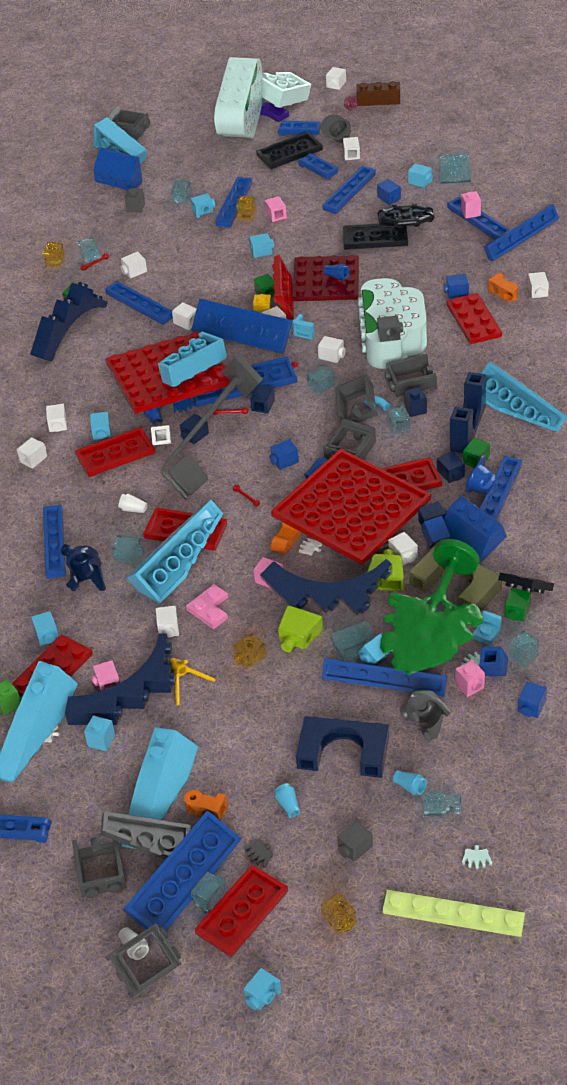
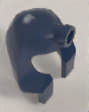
(83, 565)

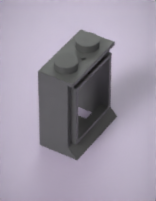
(140, 121)
(409, 366)
(351, 390)
(359, 430)
(109, 884)
(124, 972)

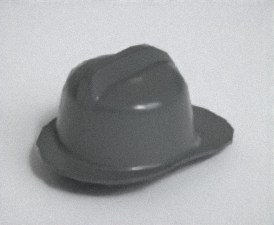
(336, 128)

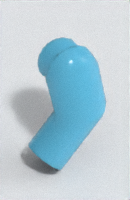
(383, 404)

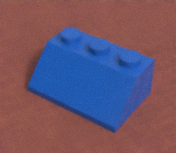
(117, 169)
(473, 527)

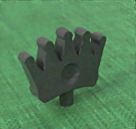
(259, 852)

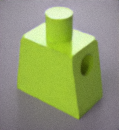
(396, 579)
(298, 628)

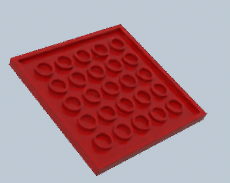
(141, 379)
(351, 506)

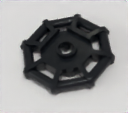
(405, 215)

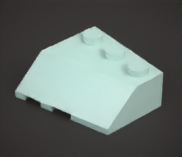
(284, 88)

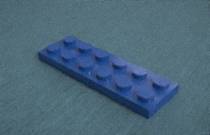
(242, 326)
(274, 374)
(171, 884)

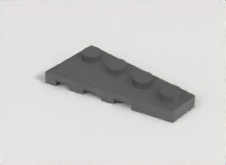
(144, 834)

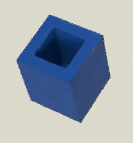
(389, 191)
(456, 286)
(284, 454)
(434, 531)
(493, 661)
(532, 699)

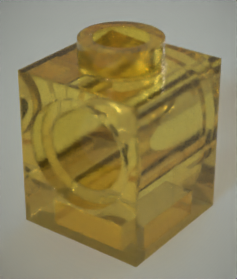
(246, 208)
(54, 254)
(249, 651)
(339, 905)

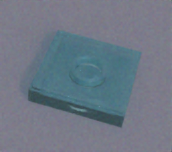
(454, 168)

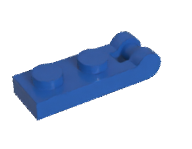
(299, 127)
(318, 166)
(22, 827)

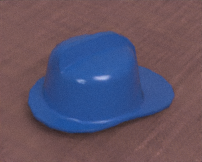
(480, 478)

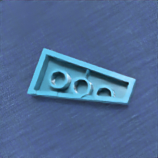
(112, 137)
(192, 359)

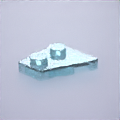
(351, 640)

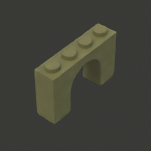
(480, 592)

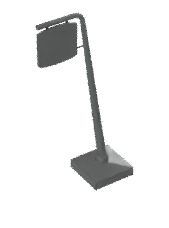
(186, 471)

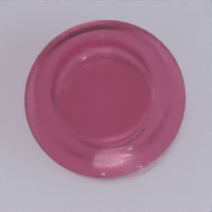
(350, 103)

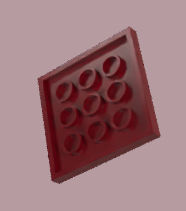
(313, 285)

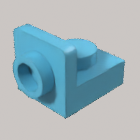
(303, 328)
(488, 629)

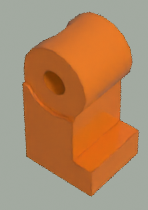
(502, 287)
(285, 539)
(198, 804)

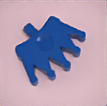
(183, 404)

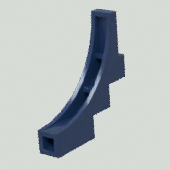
(53, 328)
(326, 595)
(152, 677)

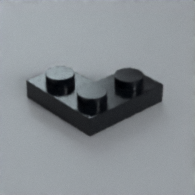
(527, 584)

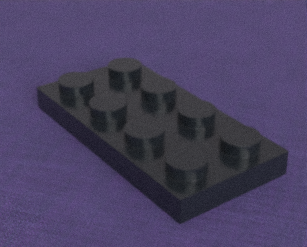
(289, 150)
(374, 236)

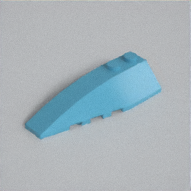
(516, 399)
(175, 555)
(36, 717)
(162, 774)

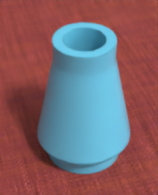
(411, 782)
(287, 799)

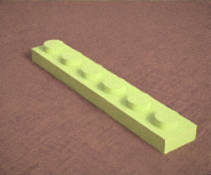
(454, 913)

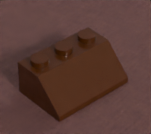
(378, 93)

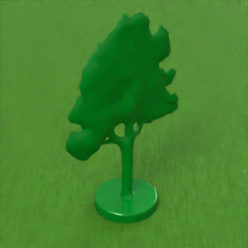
(421, 632)

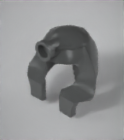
(426, 707)

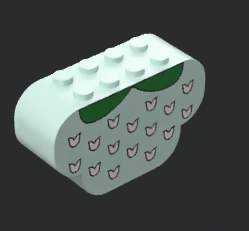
(239, 98)
(388, 298)

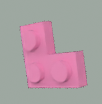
(205, 606)

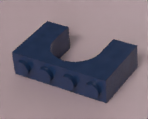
(466, 420)
(319, 732)

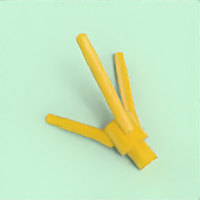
(181, 669)

